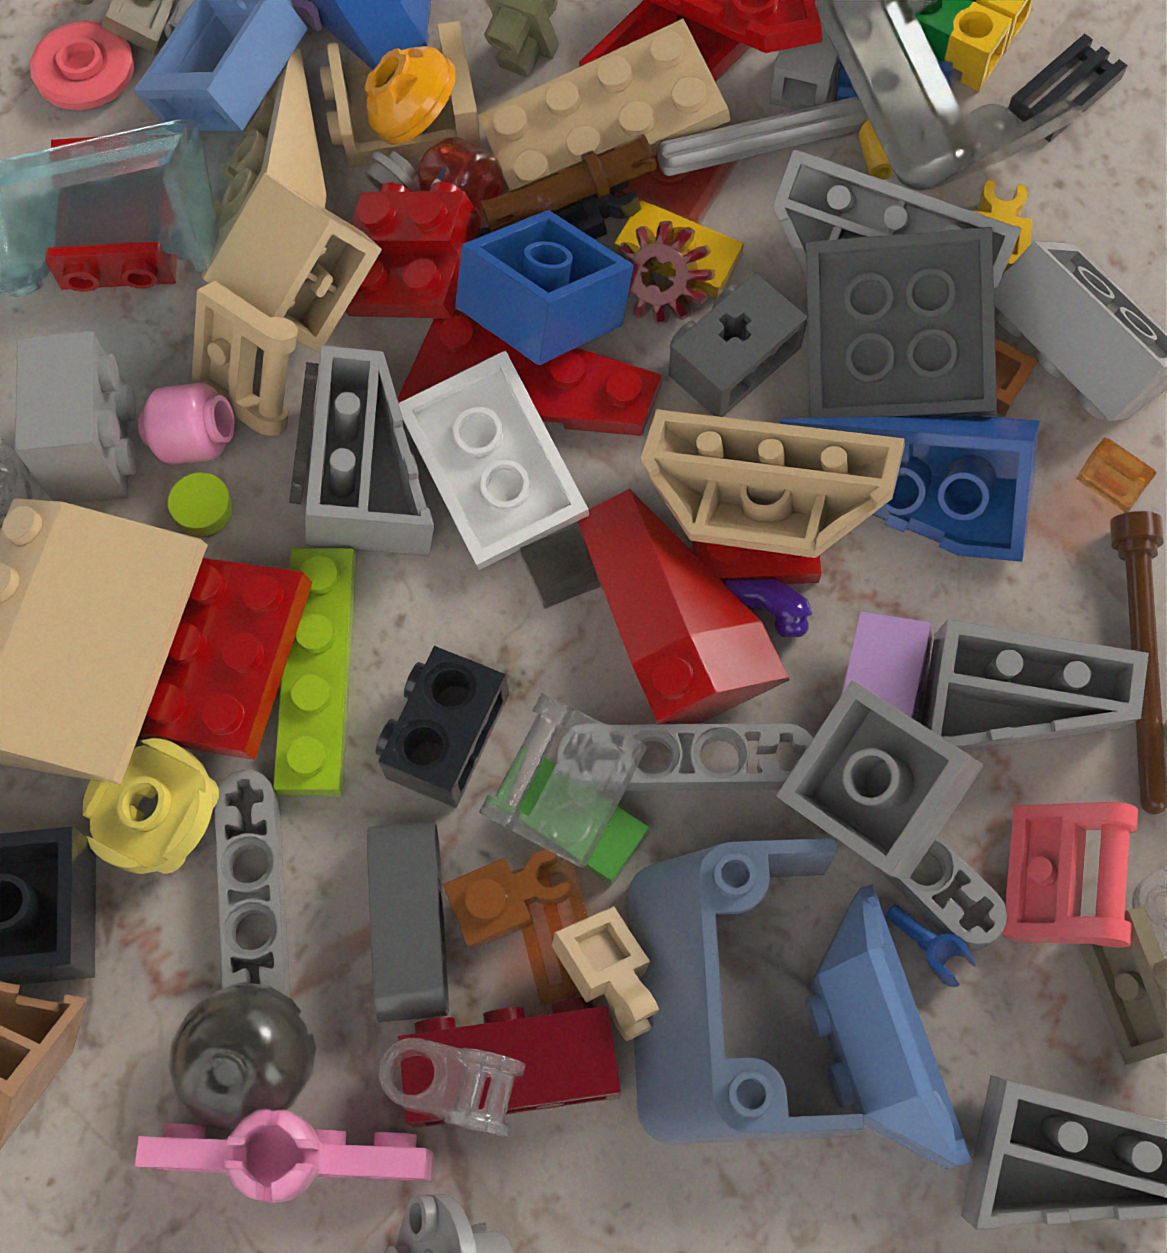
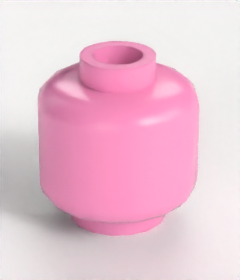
(186, 423)

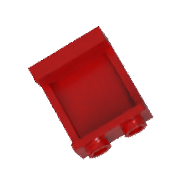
(109, 265)

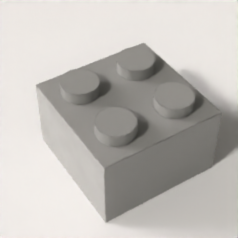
(73, 417)
(879, 781)

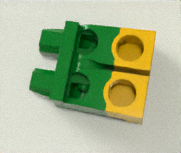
(973, 34)

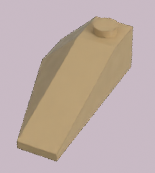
(278, 142)

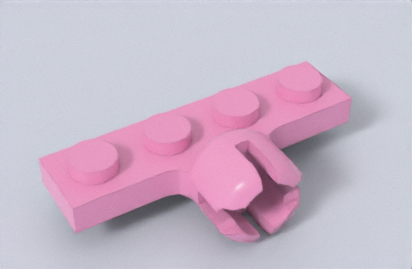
(280, 1154)

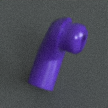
(776, 598)

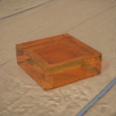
(1116, 475)

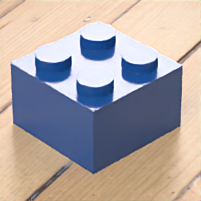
(543, 286)

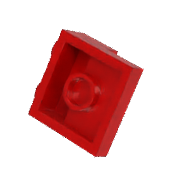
(419, 253)

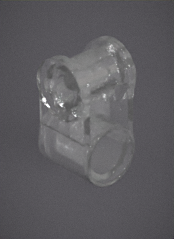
(456, 1084)

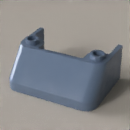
(680, 1064)

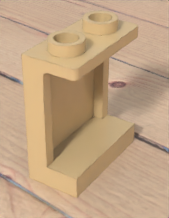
(350, 125)

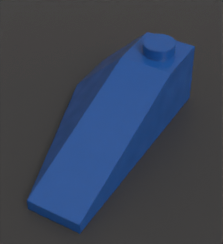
(957, 479)

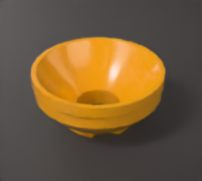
(408, 92)

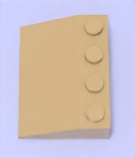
(84, 633)

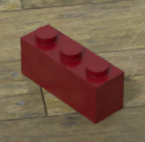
(564, 1053)

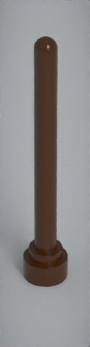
(1137, 540)

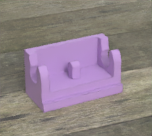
(891, 659)

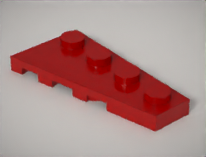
(572, 389)

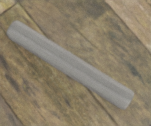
(760, 136)

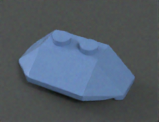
(880, 1040)

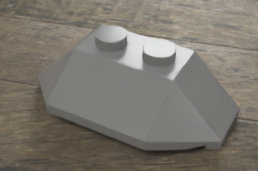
(836, 202)

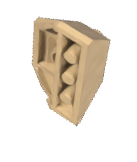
(768, 481)

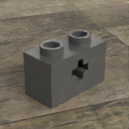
(736, 344)

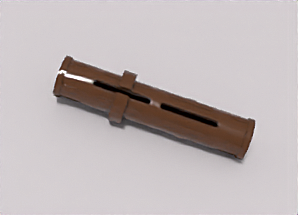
(571, 184)

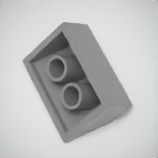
(1084, 329)

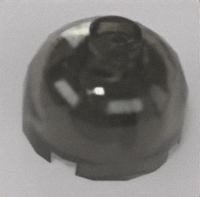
(241, 1055)

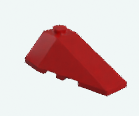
(679, 623)

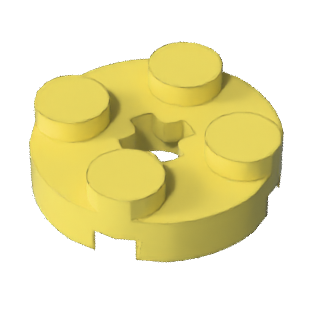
(175, 826)

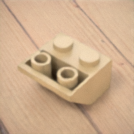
(292, 259)

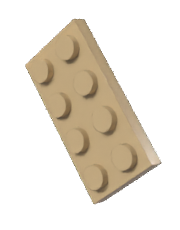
(644, 88)

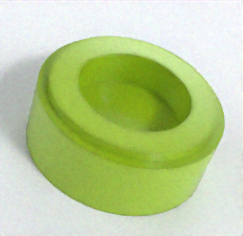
(200, 504)

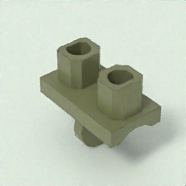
(521, 33)

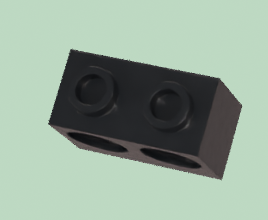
(457, 729)

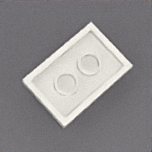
(492, 460)

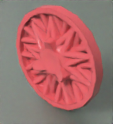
(81, 66)

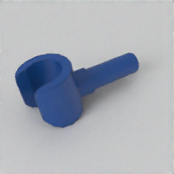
(937, 948)

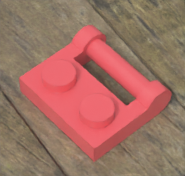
(1049, 870)

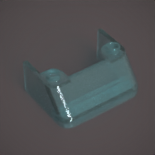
(106, 191)

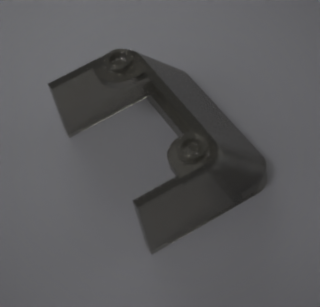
(912, 102)

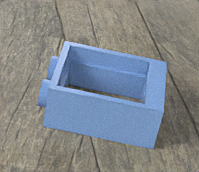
(221, 62)

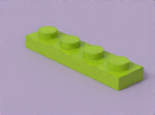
(317, 678)

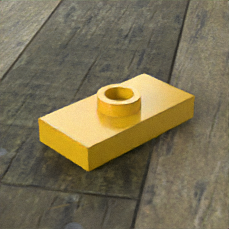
(724, 250)

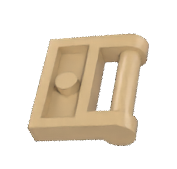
(226, 351)

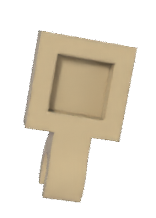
(608, 961)

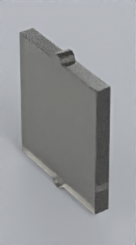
(303, 433)

